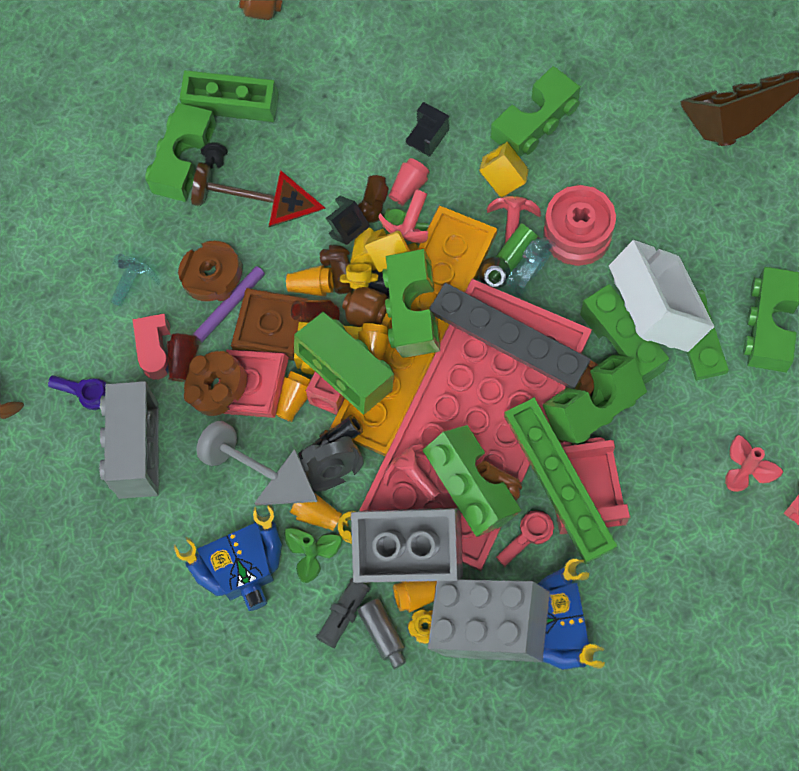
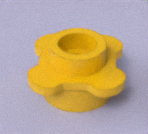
(358, 275)

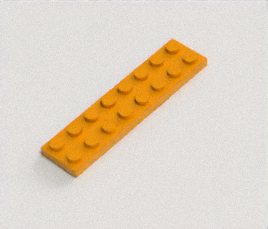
(456, 251)

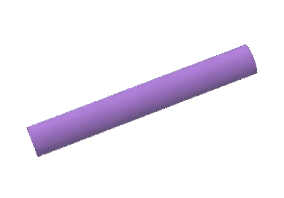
(228, 305)

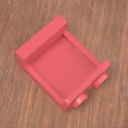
(598, 473)

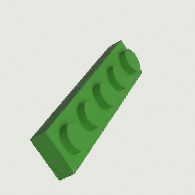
(560, 481)

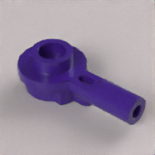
(87, 391)

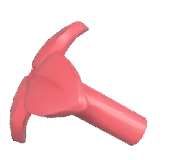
(514, 206)
(409, 223)
(407, 463)
(751, 463)

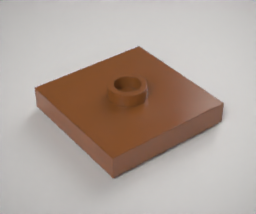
(266, 323)

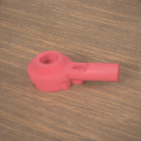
(535, 528)

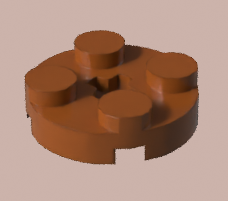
(220, 283)
(202, 374)

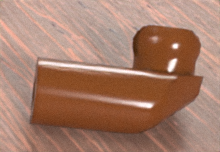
(496, 476)

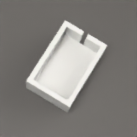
(660, 296)

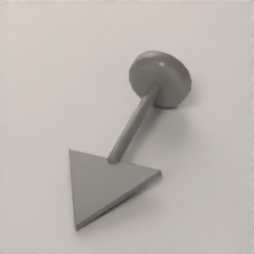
(287, 484)

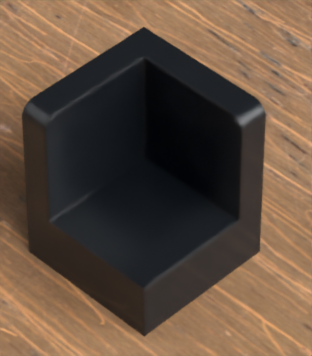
(430, 129)
(347, 221)

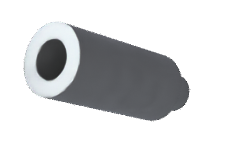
(382, 632)

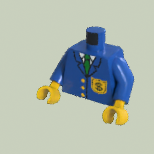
(238, 562)
(566, 634)

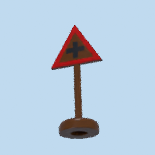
(288, 202)

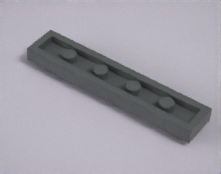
(510, 336)

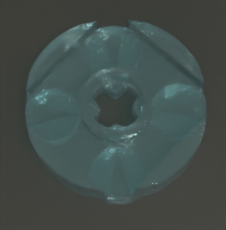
(536, 257)

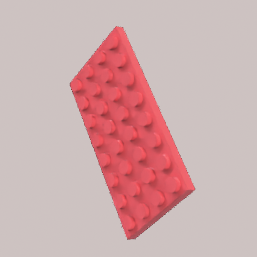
(473, 388)

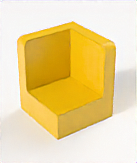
(504, 169)
(382, 245)

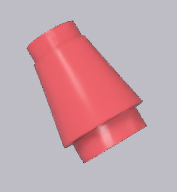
(409, 178)

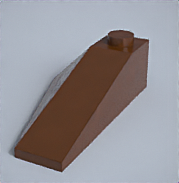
(737, 113)

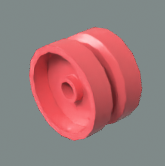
(580, 224)

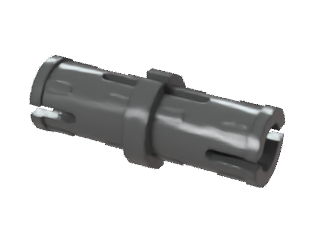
(342, 613)

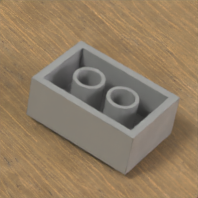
(130, 440)
(407, 545)
(489, 620)

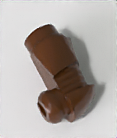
(374, 197)
(337, 258)

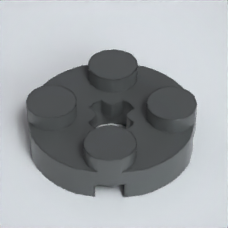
(330, 462)

